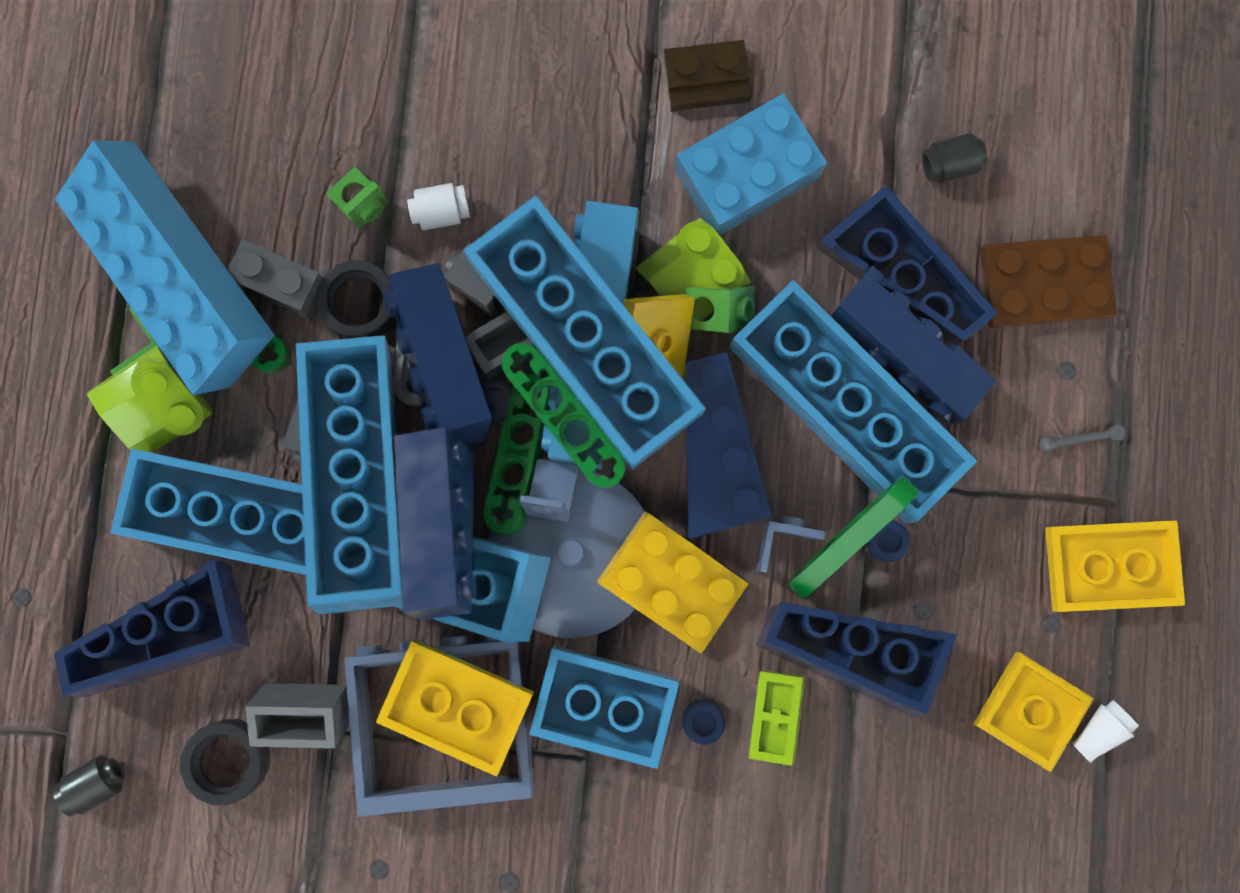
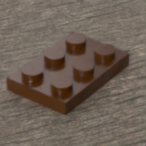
(1048, 281)

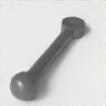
(1113, 433)

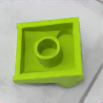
(694, 260)
(149, 403)

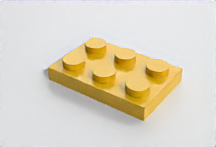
(1115, 566)
(672, 582)
(455, 707)

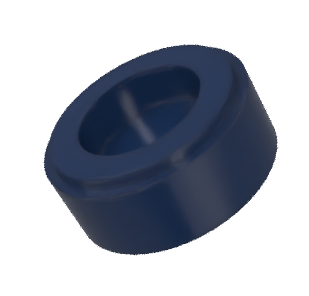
(497, 398)
(889, 543)
(703, 722)

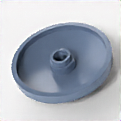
(579, 553)

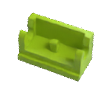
(777, 717)

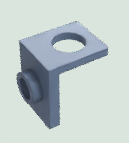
(551, 491)
(789, 526)

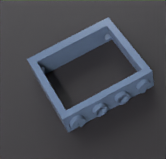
(438, 795)

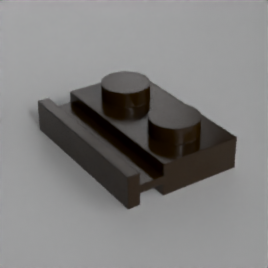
(707, 75)

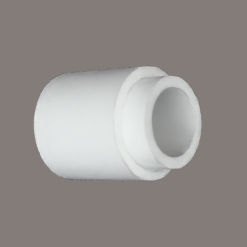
(438, 206)

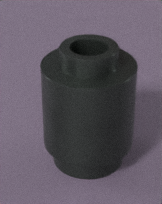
(954, 158)
(89, 786)

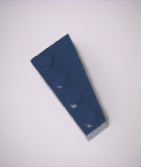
(911, 261)
(912, 350)
(437, 354)
(720, 461)
(435, 523)
(175, 629)
(871, 656)

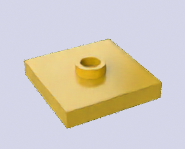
(666, 323)
(1033, 711)

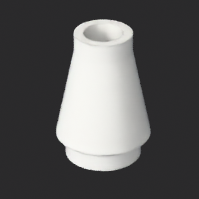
(1105, 731)

